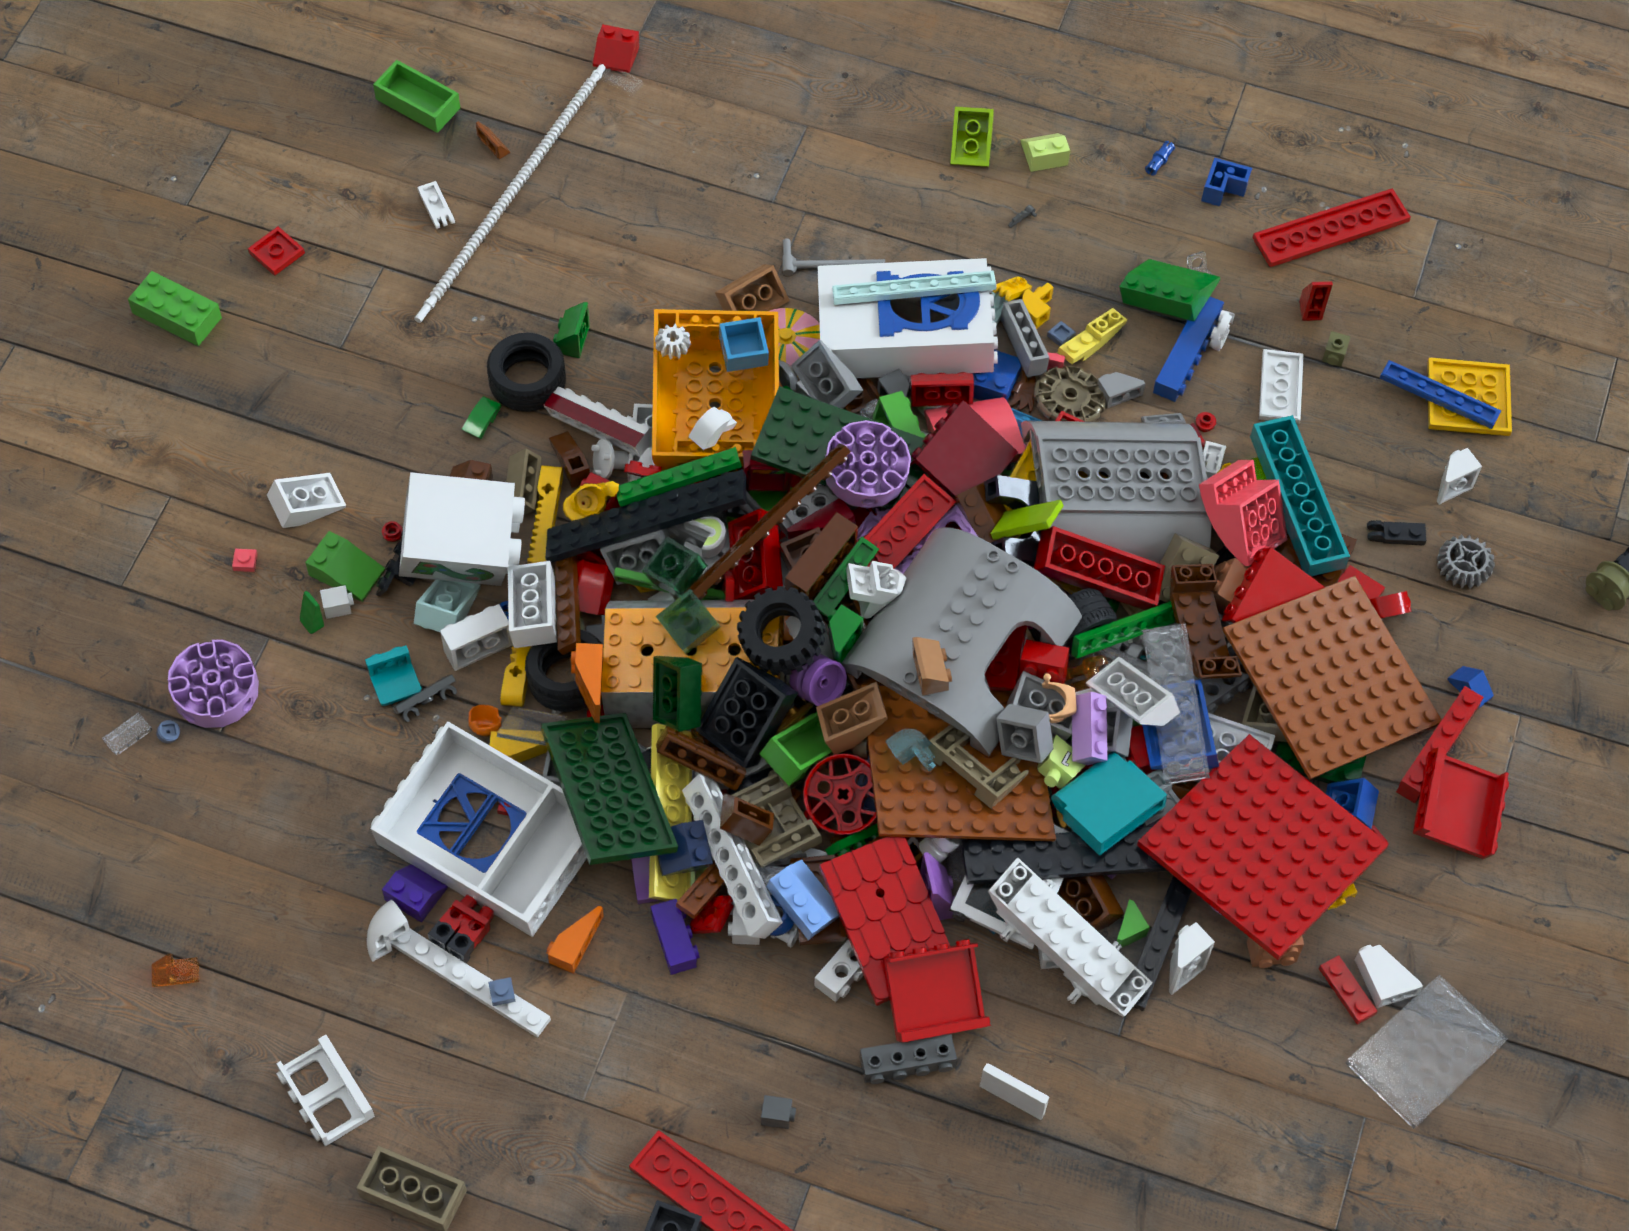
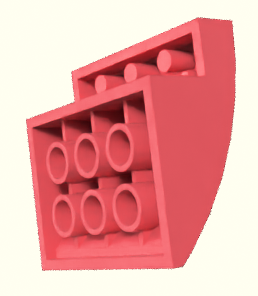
(995, 412)
(1244, 510)

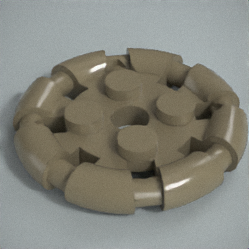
(1074, 385)

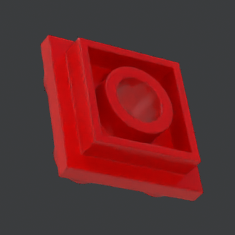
(713, 916)

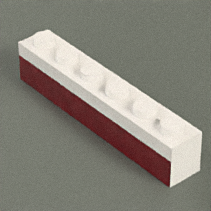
(599, 421)

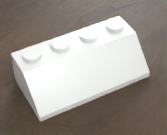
(1135, 693)

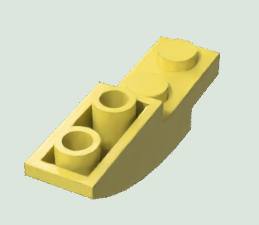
(1093, 337)

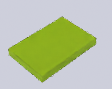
(1027, 519)

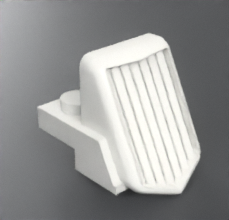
(874, 586)

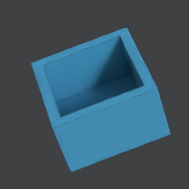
(743, 344)

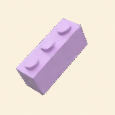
(1089, 729)

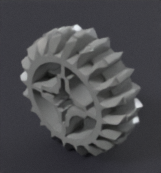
(1467, 554)

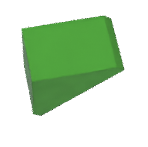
(1133, 926)

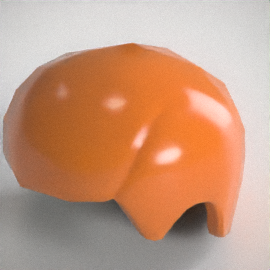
(484, 719)

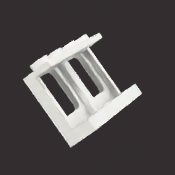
(339, 1085)

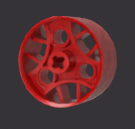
(834, 798)

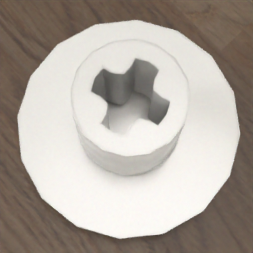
(607, 459)

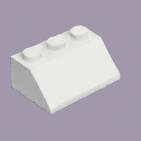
(1189, 956)

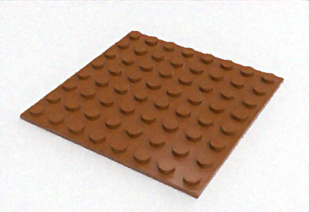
(1332, 676)
(941, 801)

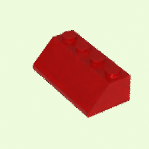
(762, 566)

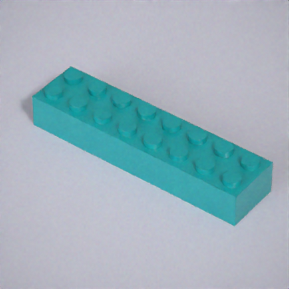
(1303, 498)

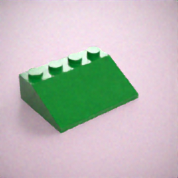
(1168, 289)

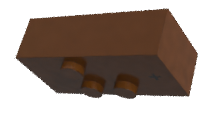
(823, 556)

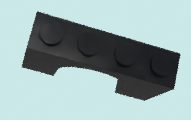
(1015, 494)

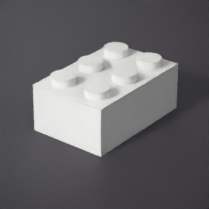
(476, 637)

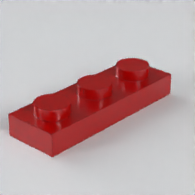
(1348, 989)

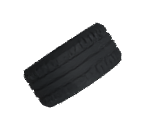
(522, 348)
(1094, 612)
(552, 694)

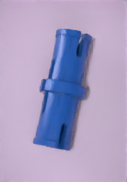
(1160, 158)

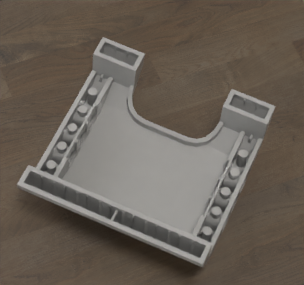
(970, 603)

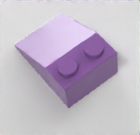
(938, 885)

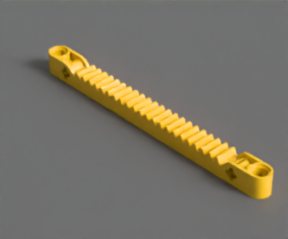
(549, 491)

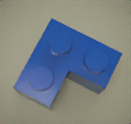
(1223, 178)

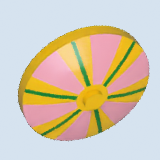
(796, 333)

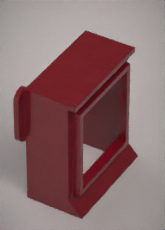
(764, 482)

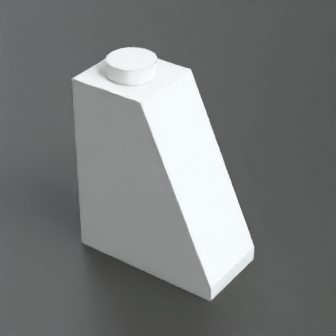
(1385, 976)

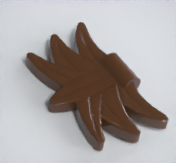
(1023, 393)

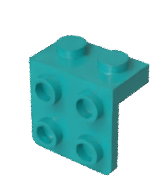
(393, 675)

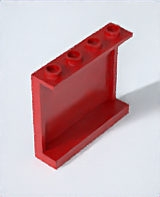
(1268, 584)
(1460, 805)
(935, 991)

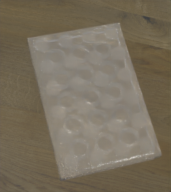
(1426, 1051)

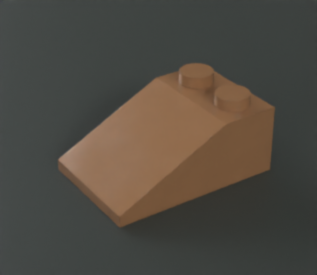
(851, 717)

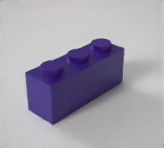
(674, 937)

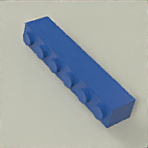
(1187, 351)

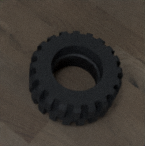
(765, 609)

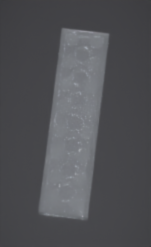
(1182, 737)

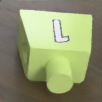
(1058, 765)

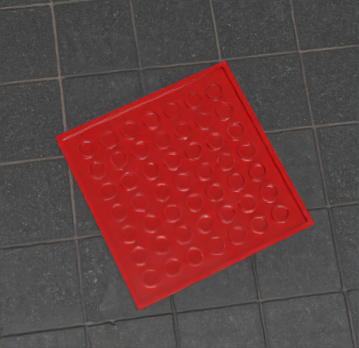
(1263, 846)

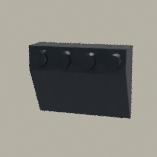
(746, 712)

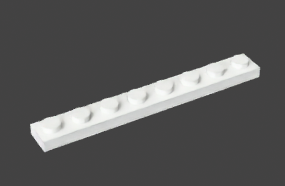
(469, 980)

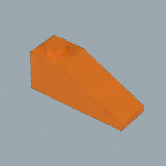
(573, 942)

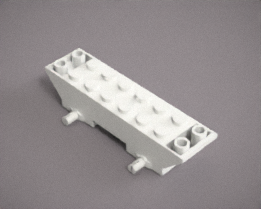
(1067, 939)

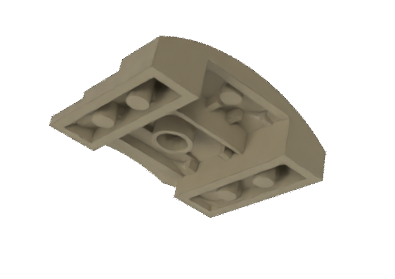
(790, 827)

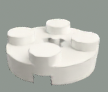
(1221, 332)

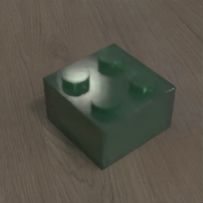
(674, 567)
(688, 621)

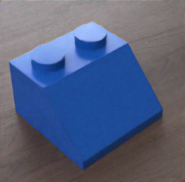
(1357, 797)

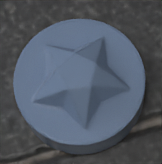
(168, 731)

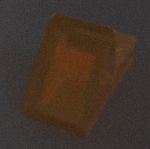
(172, 972)

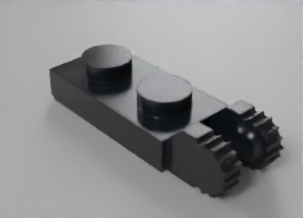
(1397, 532)

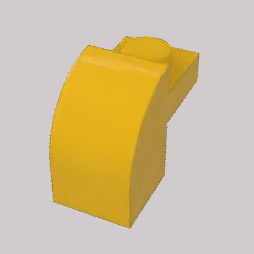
(1036, 303)

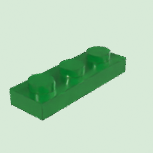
(856, 840)

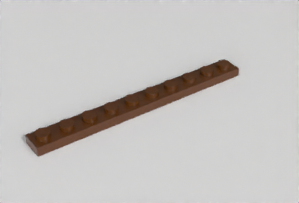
(773, 517)

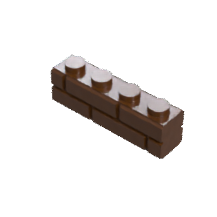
(700, 758)

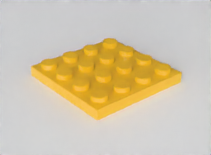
(1478, 380)

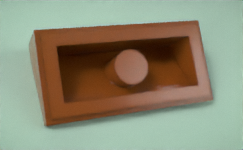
(491, 141)

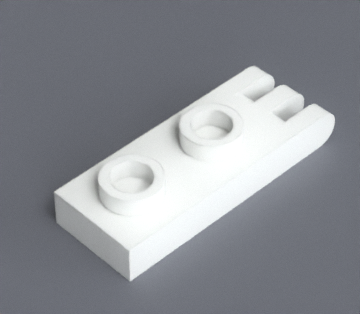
(435, 204)

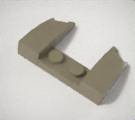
(990, 786)

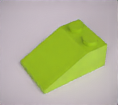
(972, 136)

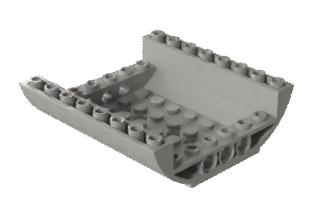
(1124, 508)

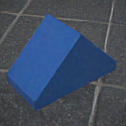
(1474, 680)

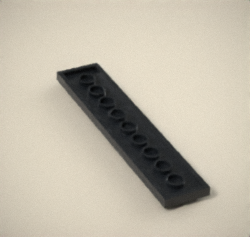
(646, 516)
(1063, 858)

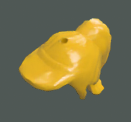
(594, 499)

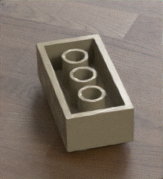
(411, 1189)

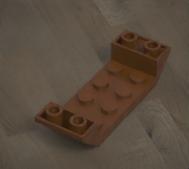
(1195, 605)

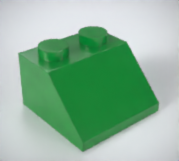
(573, 330)
(844, 631)

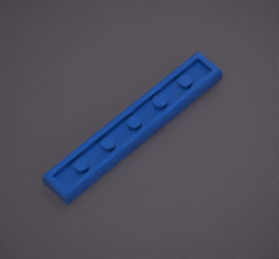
(1440, 394)

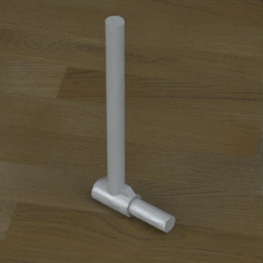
(790, 264)

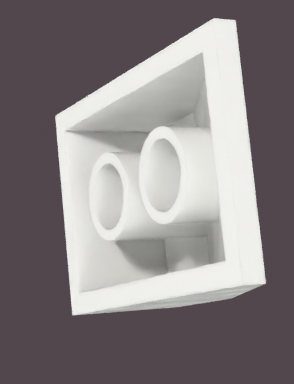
(304, 499)

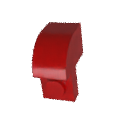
(1392, 604)

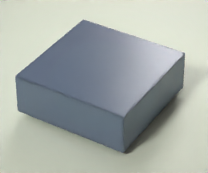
(1061, 333)

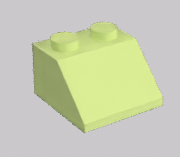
(1046, 151)

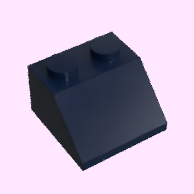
(692, 851)

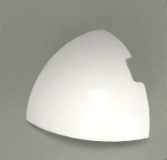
(384, 927)

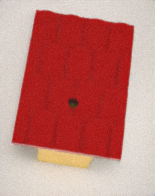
(882, 906)

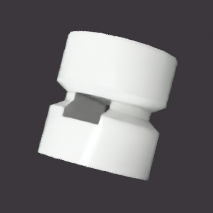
(939, 847)

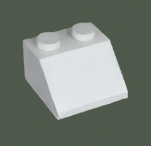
(1458, 475)

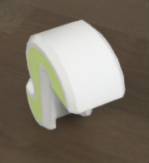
(713, 530)

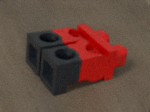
(461, 928)

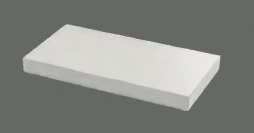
(1280, 385)

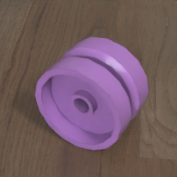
(820, 681)

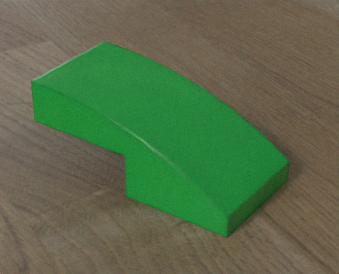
(481, 416)

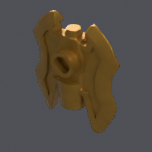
(794, 716)

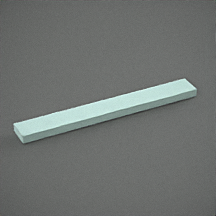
(914, 287)

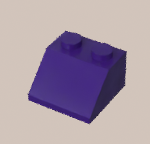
(414, 891)

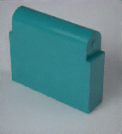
(1108, 802)

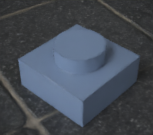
(501, 991)

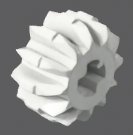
(672, 341)

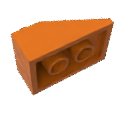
(587, 667)

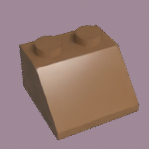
(930, 665)

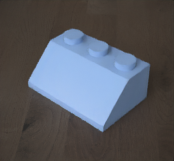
(803, 898)

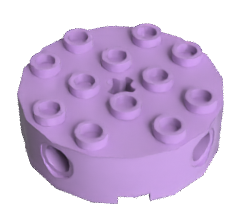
(874, 467)
(213, 683)

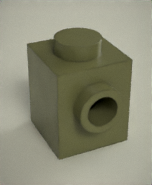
(1336, 348)

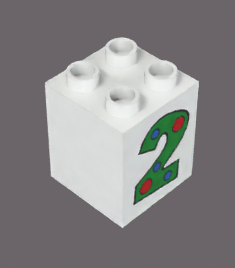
(460, 529)

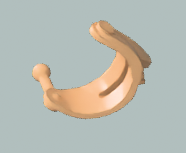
(1067, 693)

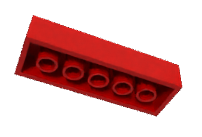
(1100, 567)

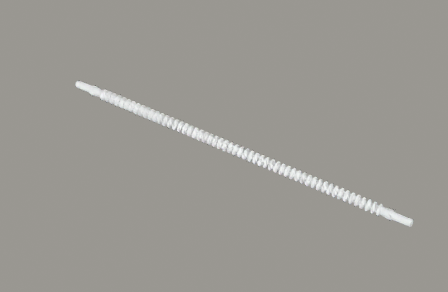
(510, 193)

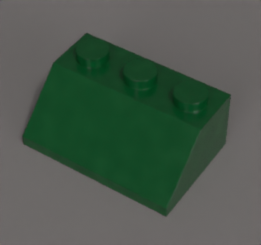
(677, 692)

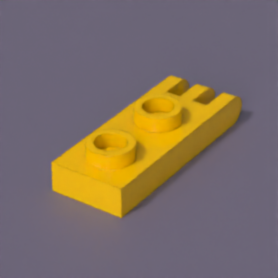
(1012, 288)

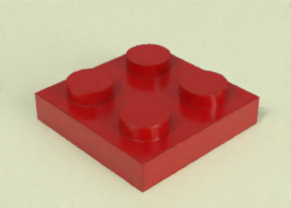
(276, 250)

